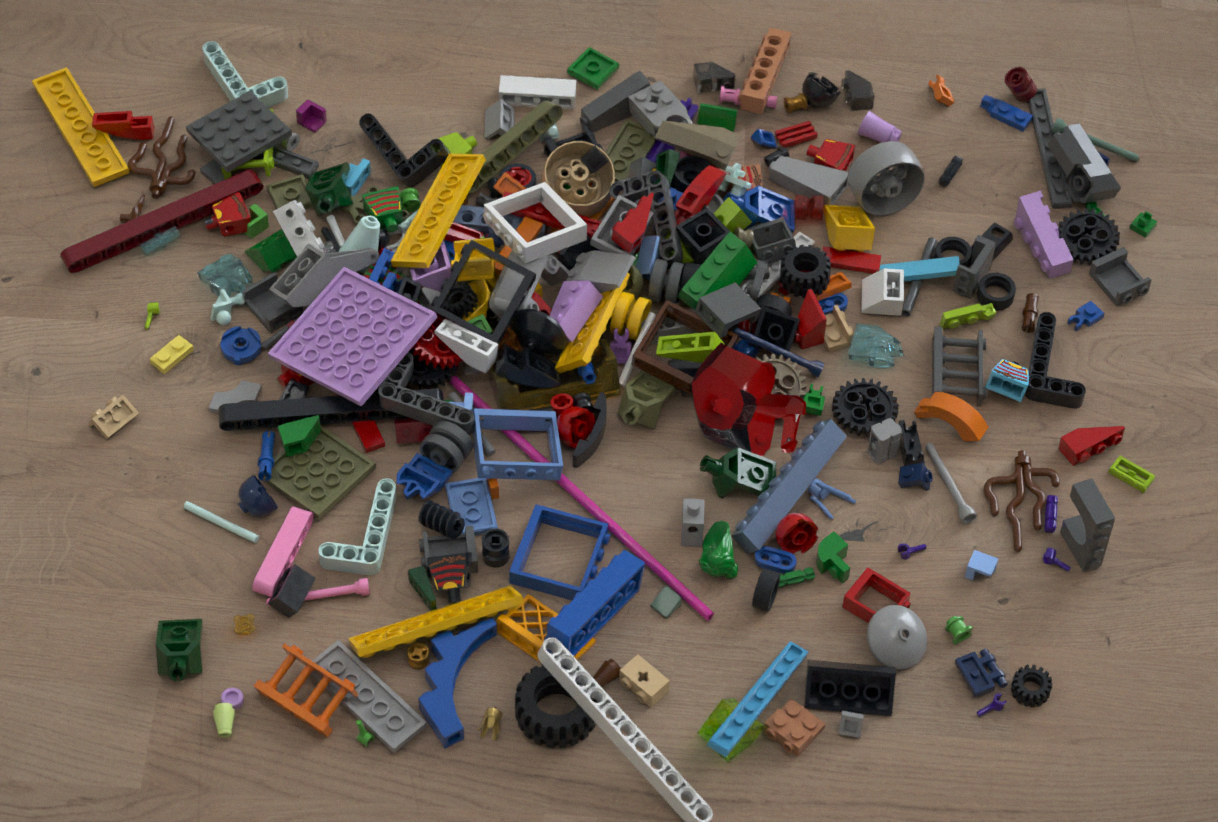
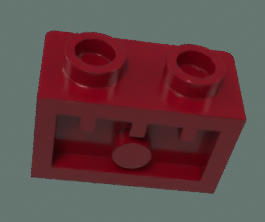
(411, 430)

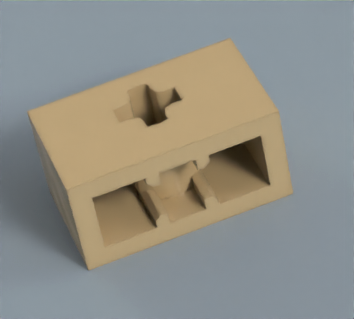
(644, 681)

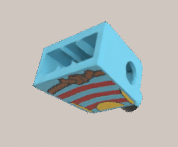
(1009, 379)

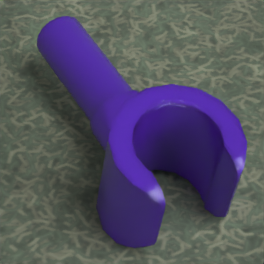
(905, 547)
(1049, 558)
(996, 705)

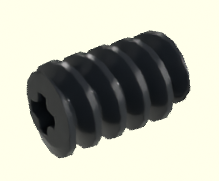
(441, 519)

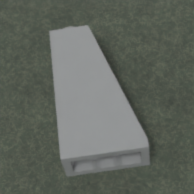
(808, 178)

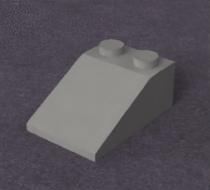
(602, 269)

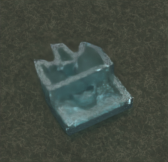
(226, 274)
(874, 345)

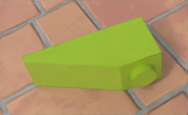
(688, 346)

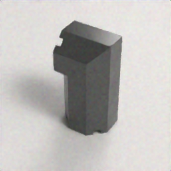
(1084, 167)

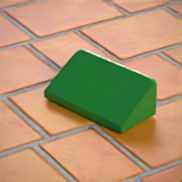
(717, 116)

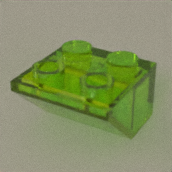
(718, 717)

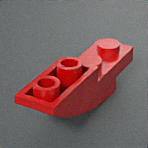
(698, 193)

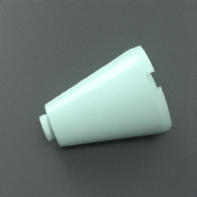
(363, 236)

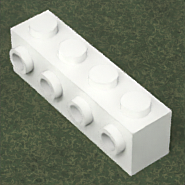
(297, 228)

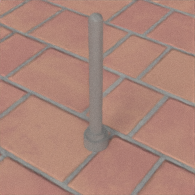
(966, 513)

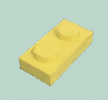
(171, 354)

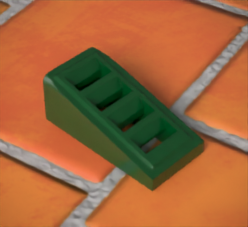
(666, 164)
(420, 582)

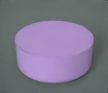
(233, 696)

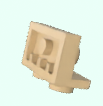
(837, 332)
(114, 416)

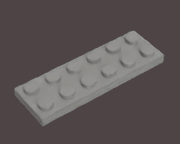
(376, 704)

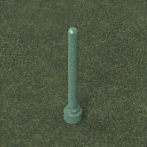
(1059, 125)

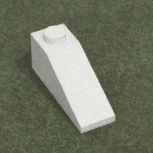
(469, 346)

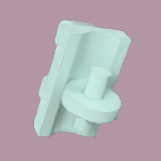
(739, 185)

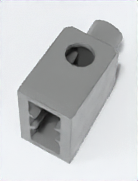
(692, 516)

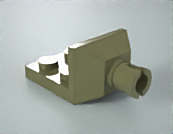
(644, 399)

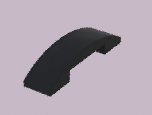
(586, 448)

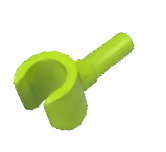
(152, 308)

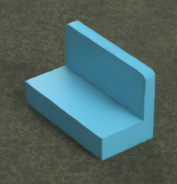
(357, 176)

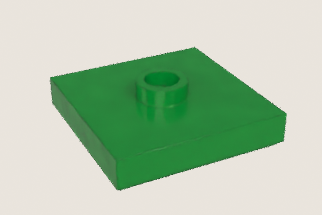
(593, 68)

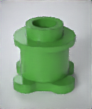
(958, 629)

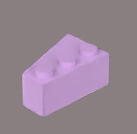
(574, 306)

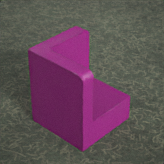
(311, 116)

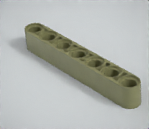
(517, 140)

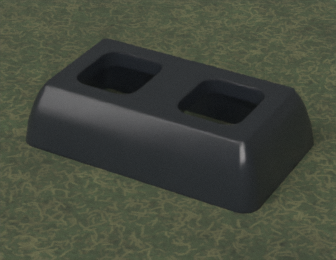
(1001, 243)

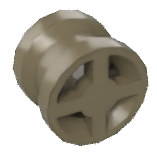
(745, 236)

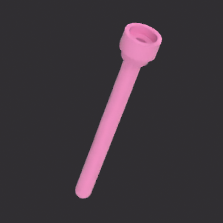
(360, 587)

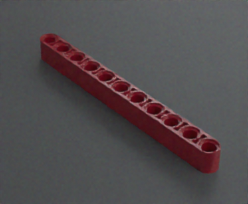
(157, 221)

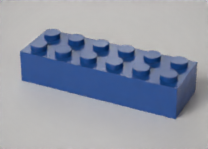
(597, 602)

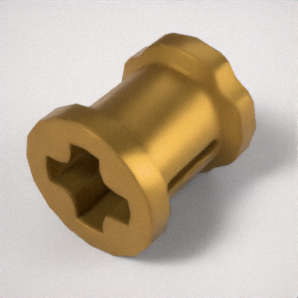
(795, 103)

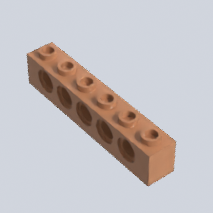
(764, 70)

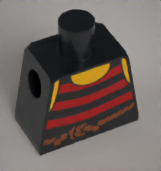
(451, 573)

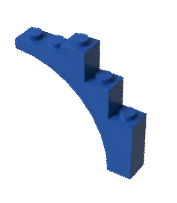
(441, 676)

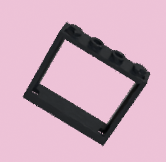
(513, 306)

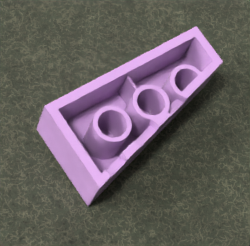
(1042, 235)

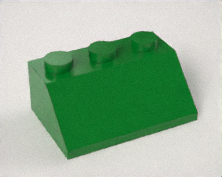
(272, 252)

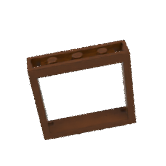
(660, 369)

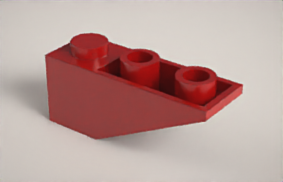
(631, 230)
(1086, 442)

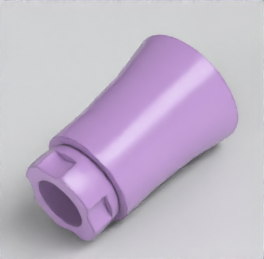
(878, 129)

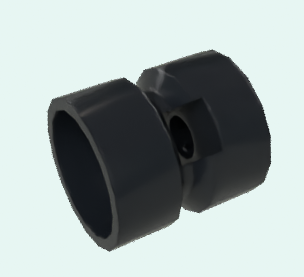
(495, 548)

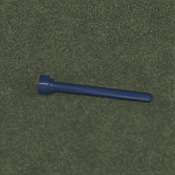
(814, 367)

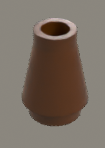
(607, 672)

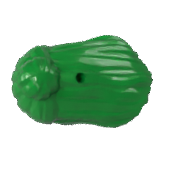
(718, 552)

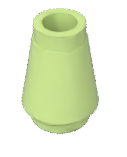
(224, 719)

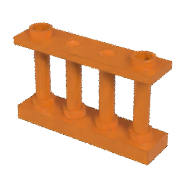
(304, 711)

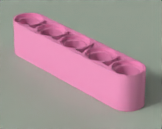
(283, 550)

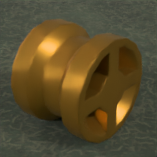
(419, 650)

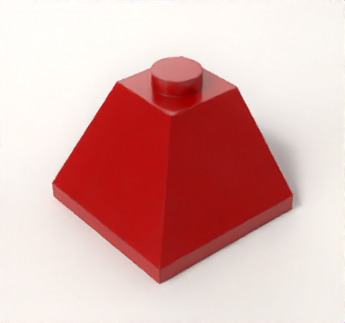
(811, 324)

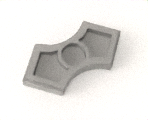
(244, 392)

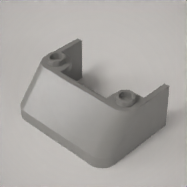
(547, 267)

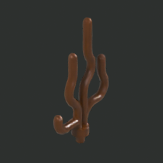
(162, 177)
(1022, 473)

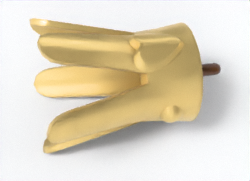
(492, 718)

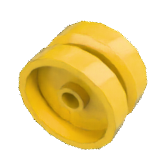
(630, 314)

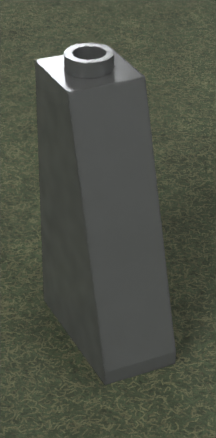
(613, 104)

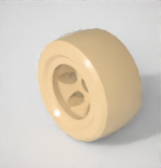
(568, 159)

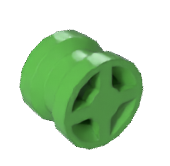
(410, 200)

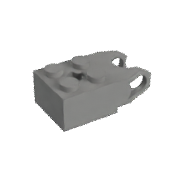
(657, 104)

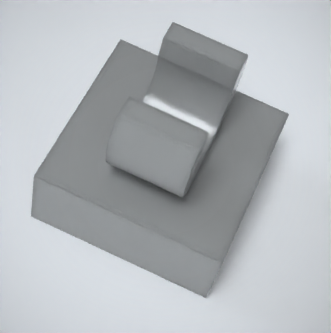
(851, 724)

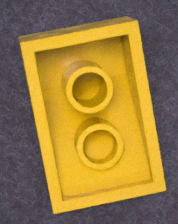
(848, 227)

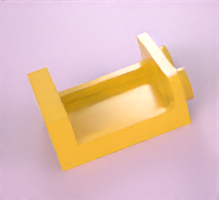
(478, 265)

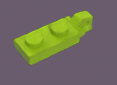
(968, 314)

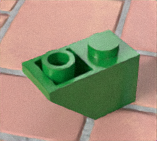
(299, 435)

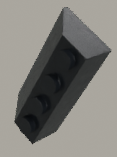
(849, 687)

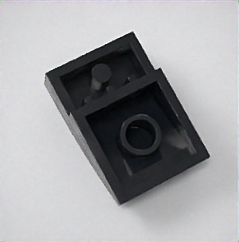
(526, 367)

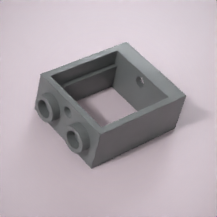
(777, 231)

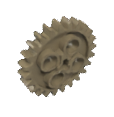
(785, 371)

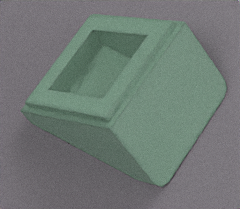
(666, 602)

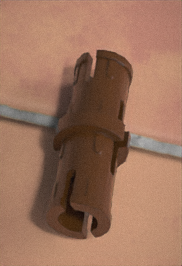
(1030, 312)

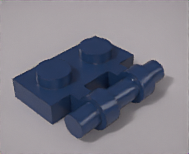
(975, 674)

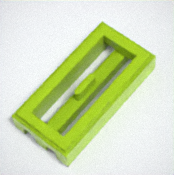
(1129, 476)

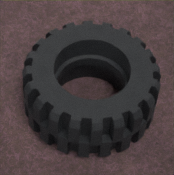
(544, 727)

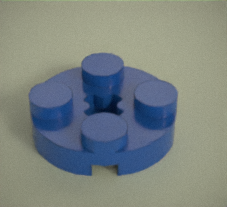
(242, 354)

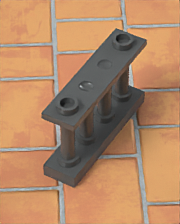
(940, 373)

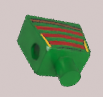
(385, 207)

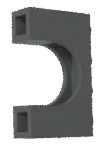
(1091, 530)

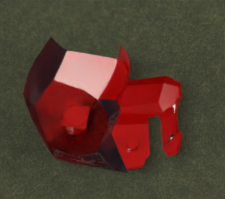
(737, 404)

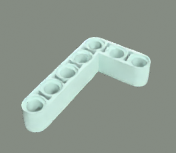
(268, 92)
(384, 499)

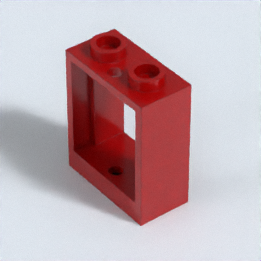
(872, 579)

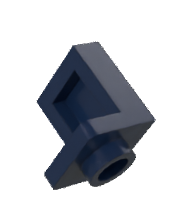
(915, 475)

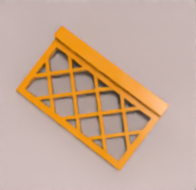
(519, 635)

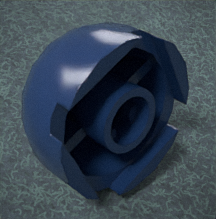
(255, 498)

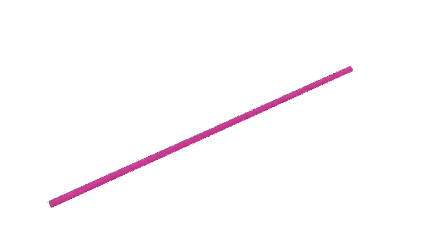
(597, 512)

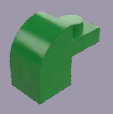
(830, 555)

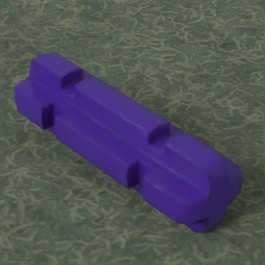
(1051, 513)

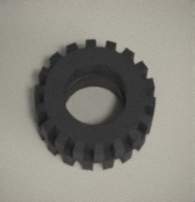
(805, 259)

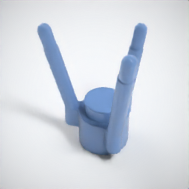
(821, 490)

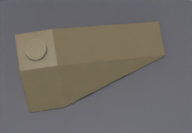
(703, 141)

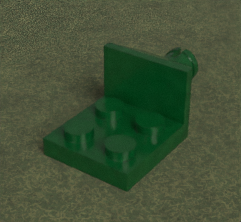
(328, 189)
(739, 470)
(179, 647)

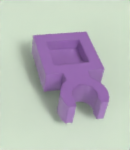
(621, 348)

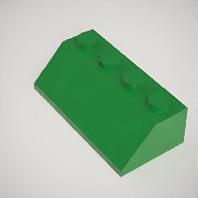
(725, 265)

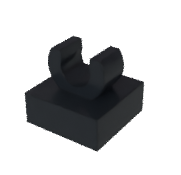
(594, 159)

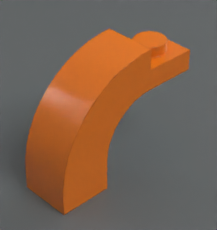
(956, 412)

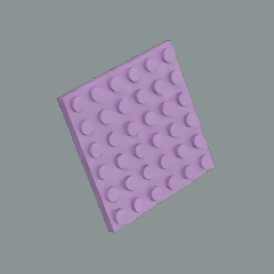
(352, 336)

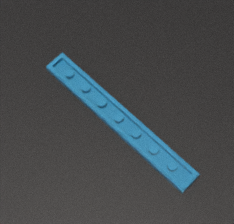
(757, 699)

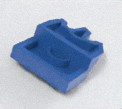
(422, 477)

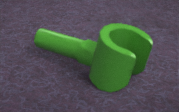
(363, 736)

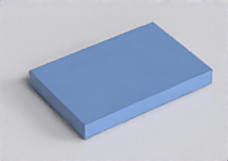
(473, 503)

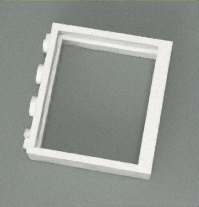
(574, 231)

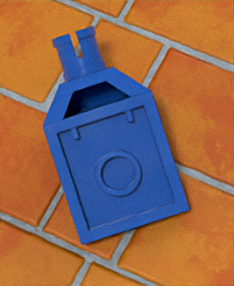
(765, 206)

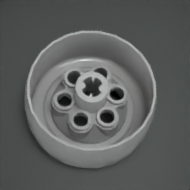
(892, 188)

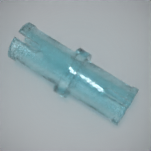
(160, 240)

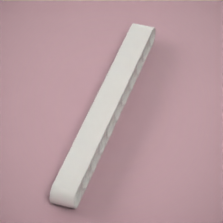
(620, 723)

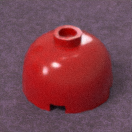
(575, 424)
(796, 533)

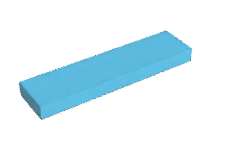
(926, 268)

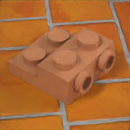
(793, 727)

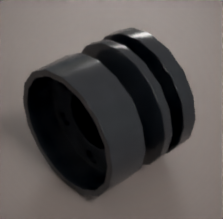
(686, 171)

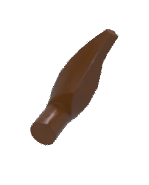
(136, 211)

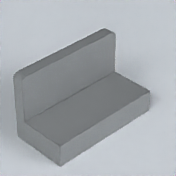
(498, 119)

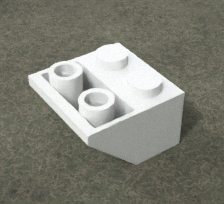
(883, 292)

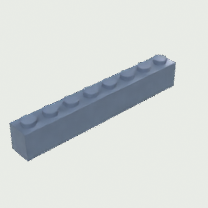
(788, 485)

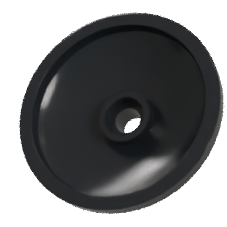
(539, 332)

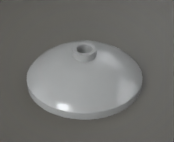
(887, 641)

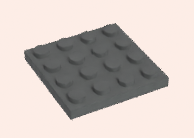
(238, 131)

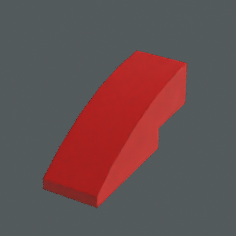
(124, 124)

